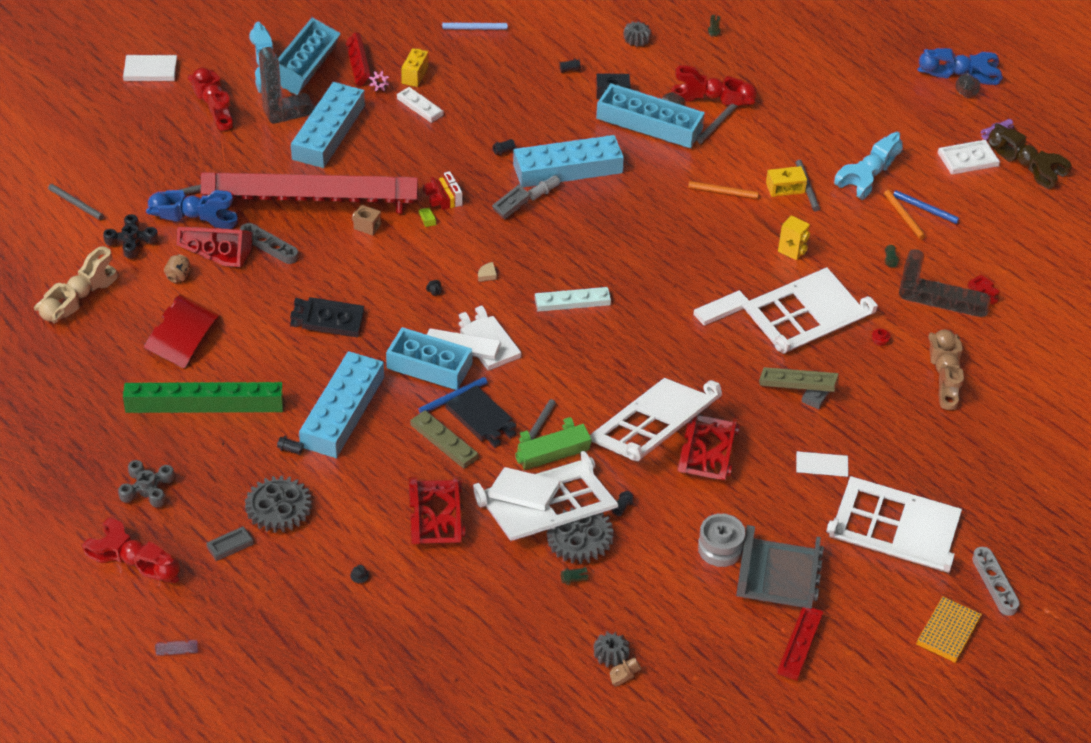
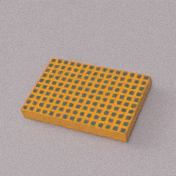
(948, 629)

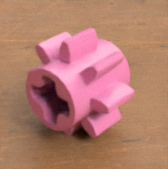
(383, 79)

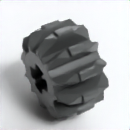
(637, 33)
(611, 649)

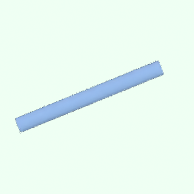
(485, 26)

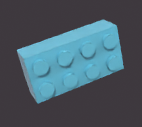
(429, 358)

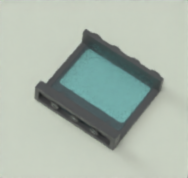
(779, 571)

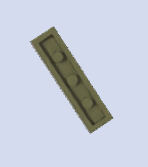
(799, 379)
(444, 439)

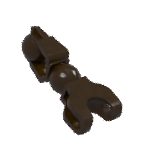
(1040, 164)

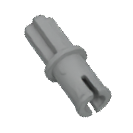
(544, 187)

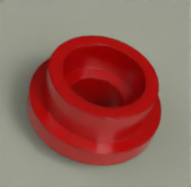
(880, 336)

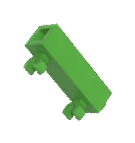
(552, 446)

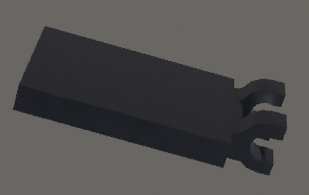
(327, 316)
(481, 416)

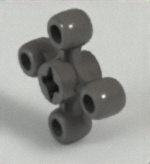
(146, 483)

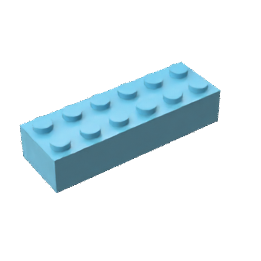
(306, 55)
(650, 115)
(327, 125)
(568, 160)
(341, 404)

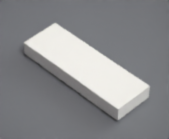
(420, 104)
(720, 308)

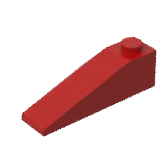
(220, 245)

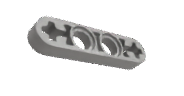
(997, 580)

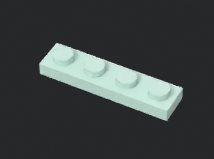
(572, 299)

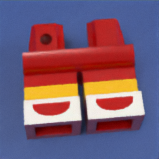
(444, 191)

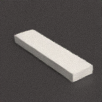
(480, 346)

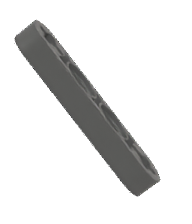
(286, 252)

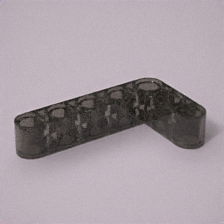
(275, 107)
(939, 294)

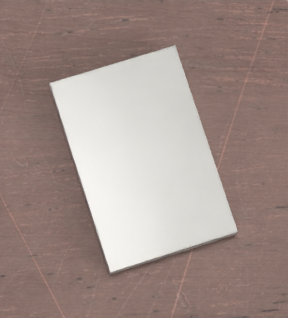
(150, 68)
(968, 157)
(524, 488)

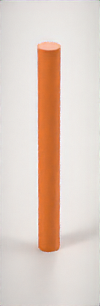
(725, 190)
(904, 214)

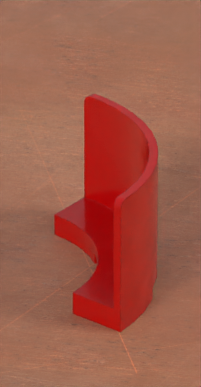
(181, 330)

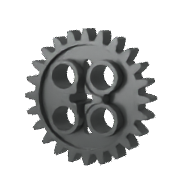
(278, 504)
(582, 538)

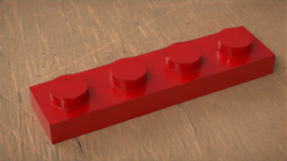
(358, 59)
(800, 643)

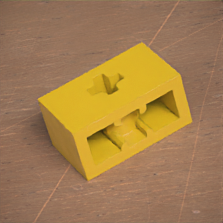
(414, 67)
(786, 181)
(794, 237)

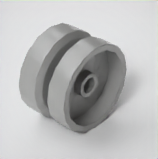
(721, 540)

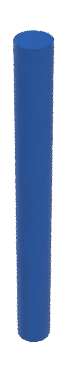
(926, 207)
(441, 401)

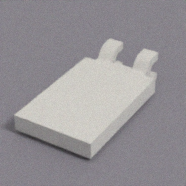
(490, 329)

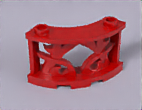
(690, 457)
(422, 526)

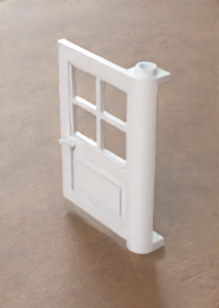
(822, 297)
(665, 402)
(522, 521)
(921, 535)

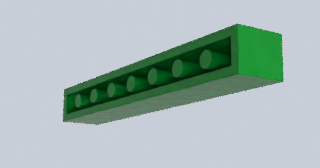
(203, 397)

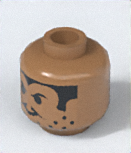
(177, 268)

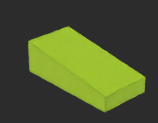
(427, 217)

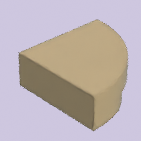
(487, 272)

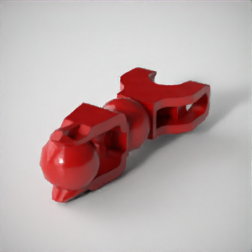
(696, 85)
(208, 87)
(118, 546)

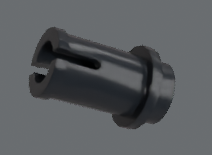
(570, 65)
(499, 148)
(290, 445)
(625, 499)

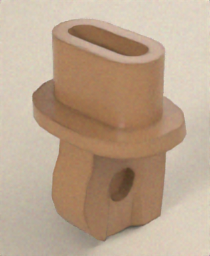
(625, 671)

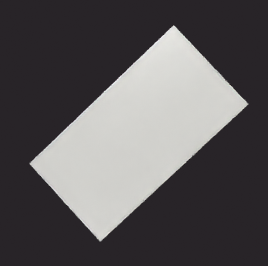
(822, 464)

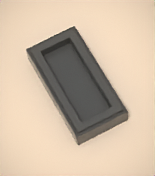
(229, 543)

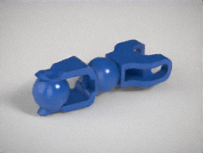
(974, 65)
(209, 208)

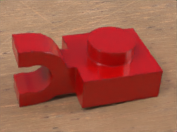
(984, 285)

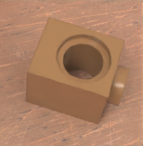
(367, 220)

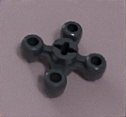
(130, 236)

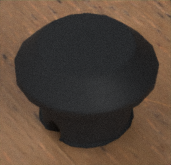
(434, 287)
(359, 574)

